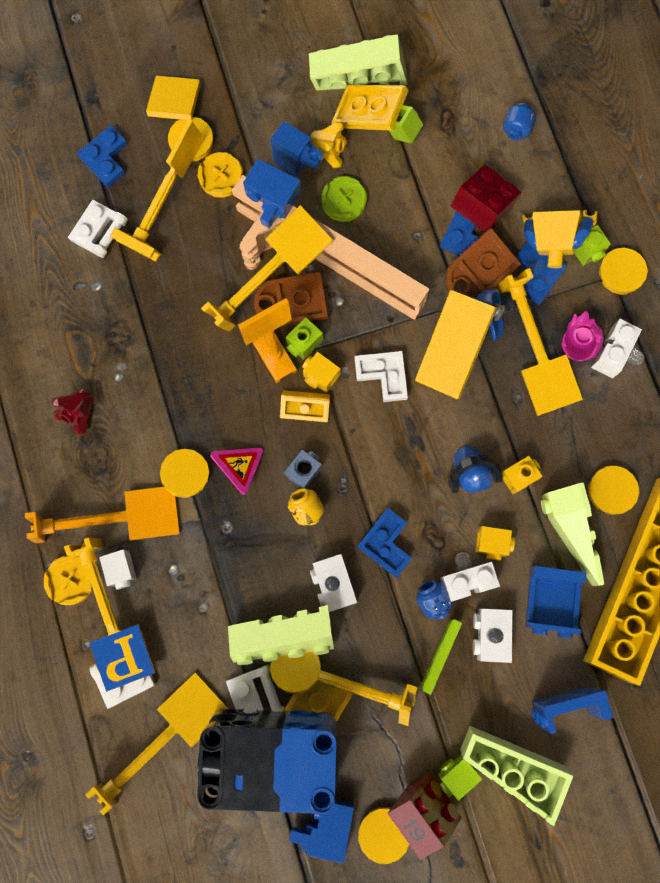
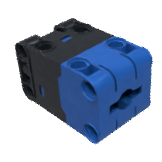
(268, 761)

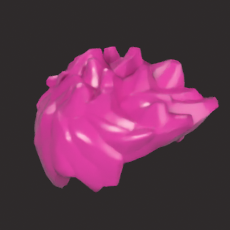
(582, 338)

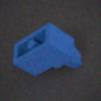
(294, 149)
(274, 189)
(329, 835)

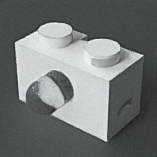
(619, 349)
(468, 577)
(333, 582)
(494, 635)

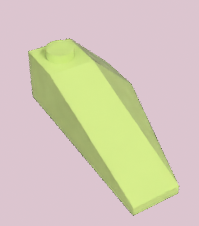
(568, 514)

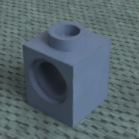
(296, 477)

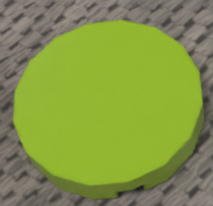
(344, 199)

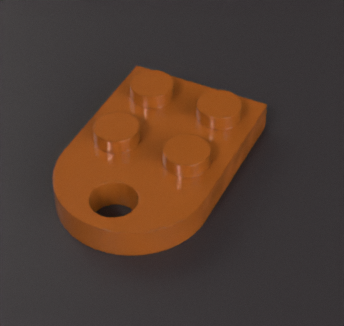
(481, 265)
(303, 294)

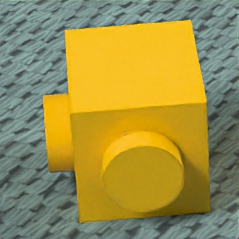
(320, 372)
(521, 474)
(494, 542)

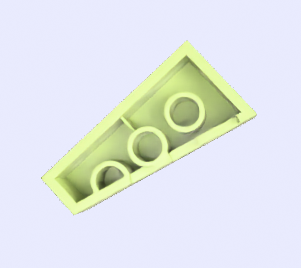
(359, 64)
(281, 637)
(522, 773)

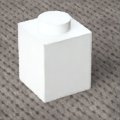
(118, 569)

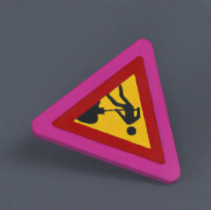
(238, 465)

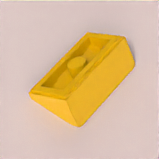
(305, 406)

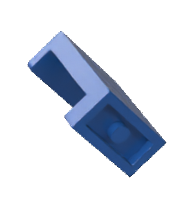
(554, 601)
(590, 697)

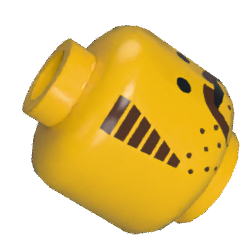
(305, 506)

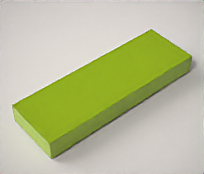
(440, 656)

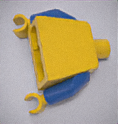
(557, 233)

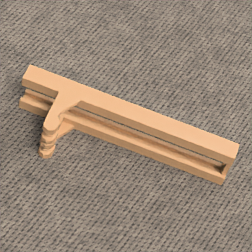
(341, 256)

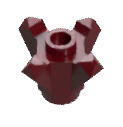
(74, 409)

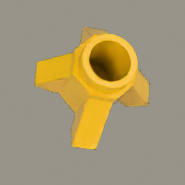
(330, 143)

